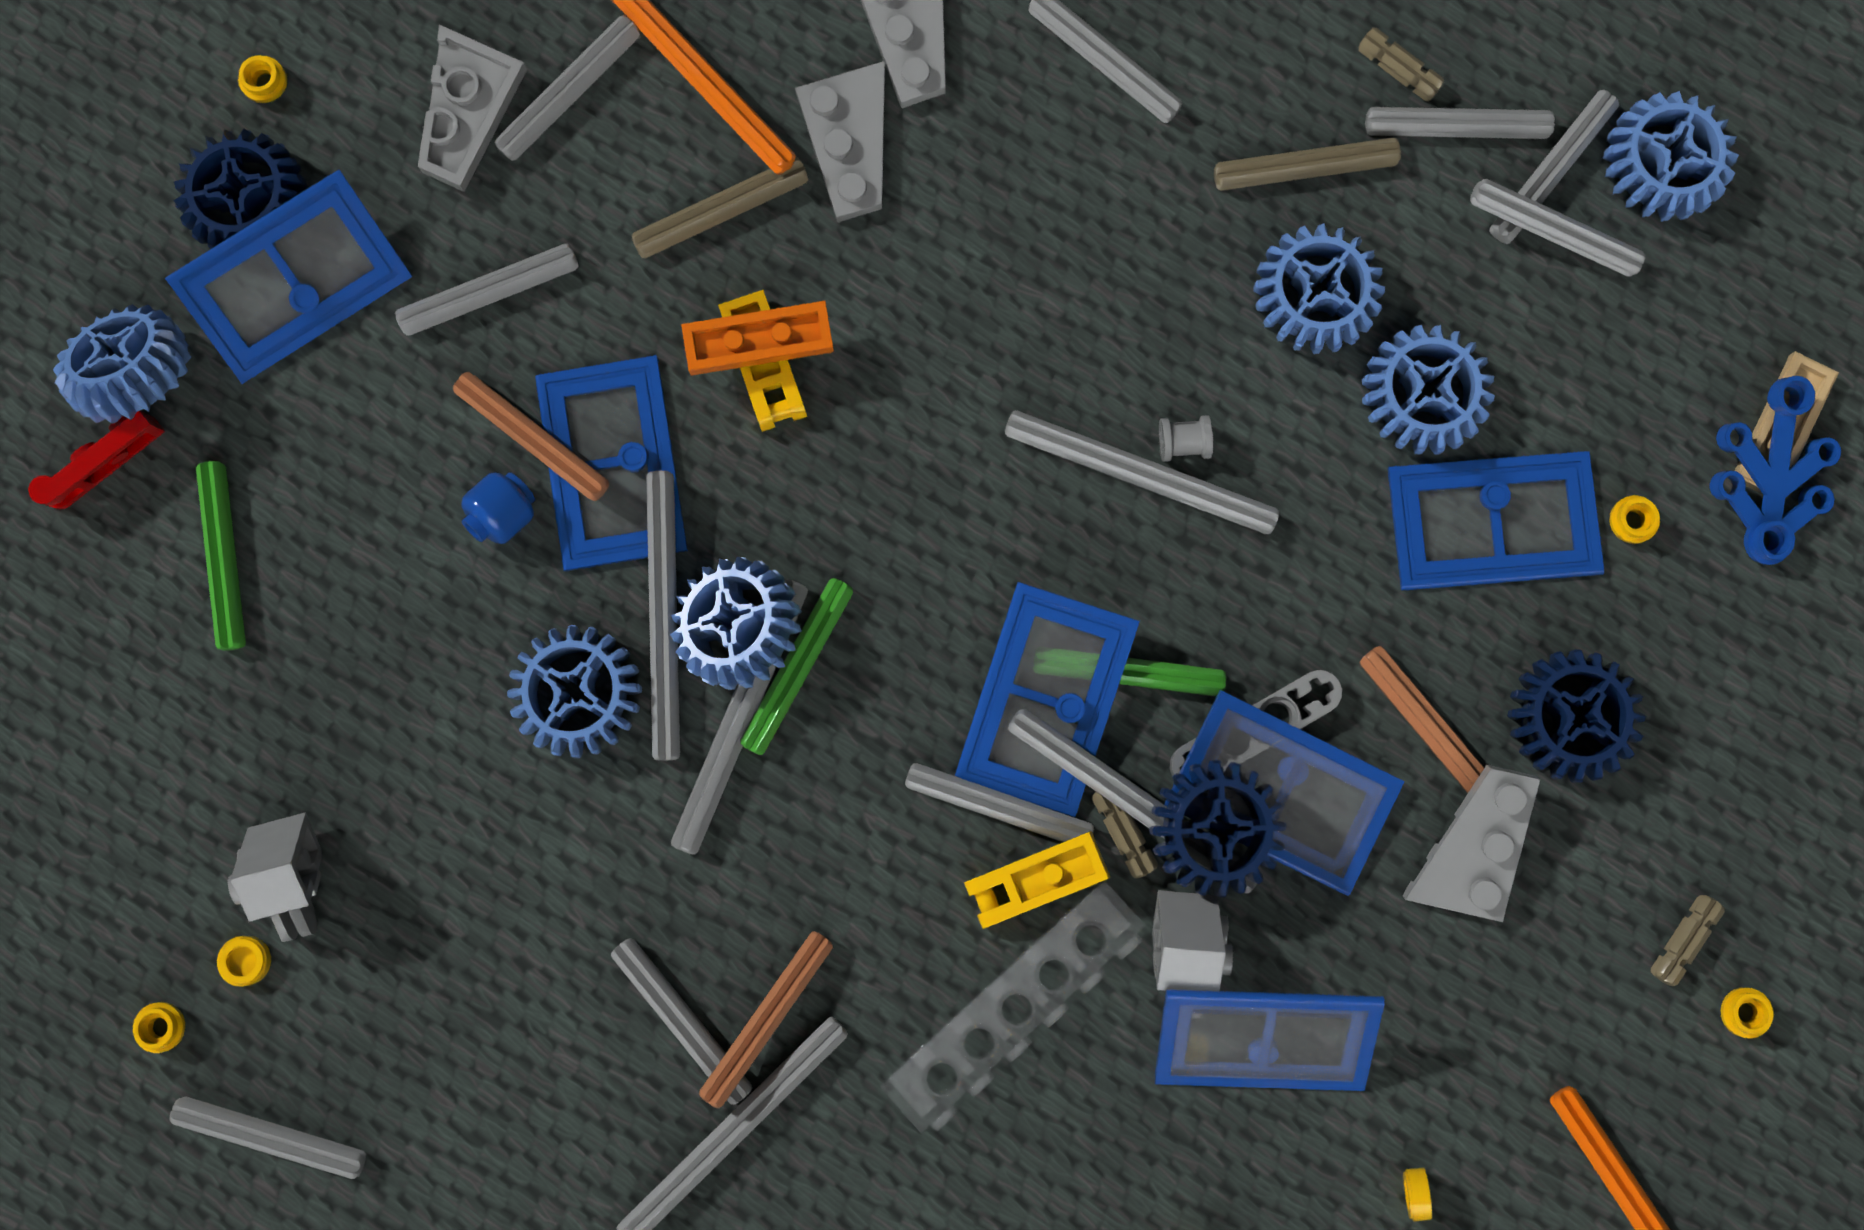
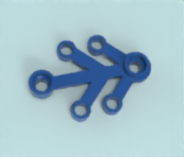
(1775, 477)

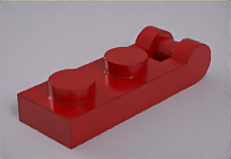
(95, 461)

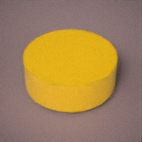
(244, 961)
(1417, 1194)

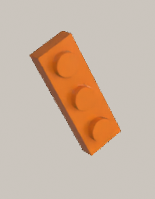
(757, 338)

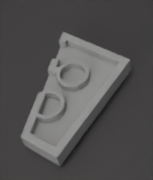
(911, 45)
(466, 106)
(847, 137)
(1481, 849)

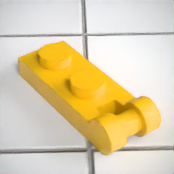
(766, 376)
(1039, 879)

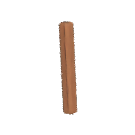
(531, 436)
(1422, 717)
(765, 1020)

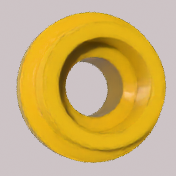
(255, 67)
(1648, 514)
(1761, 1017)
(144, 1032)

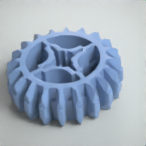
(1706, 162)
(1333, 301)
(122, 363)
(1442, 401)
(748, 631)
(560, 710)

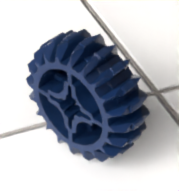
(227, 158)
(1594, 727)
(1220, 851)

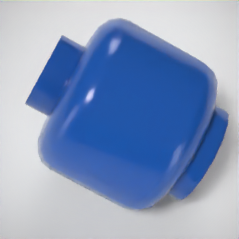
(497, 508)

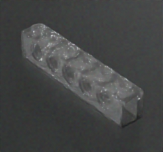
(909, 1083)

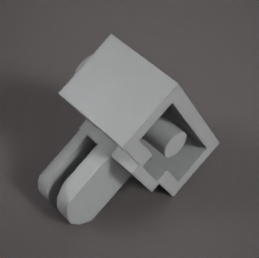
(279, 875)
(1190, 942)

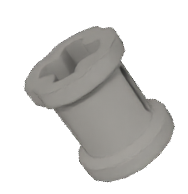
(1185, 438)

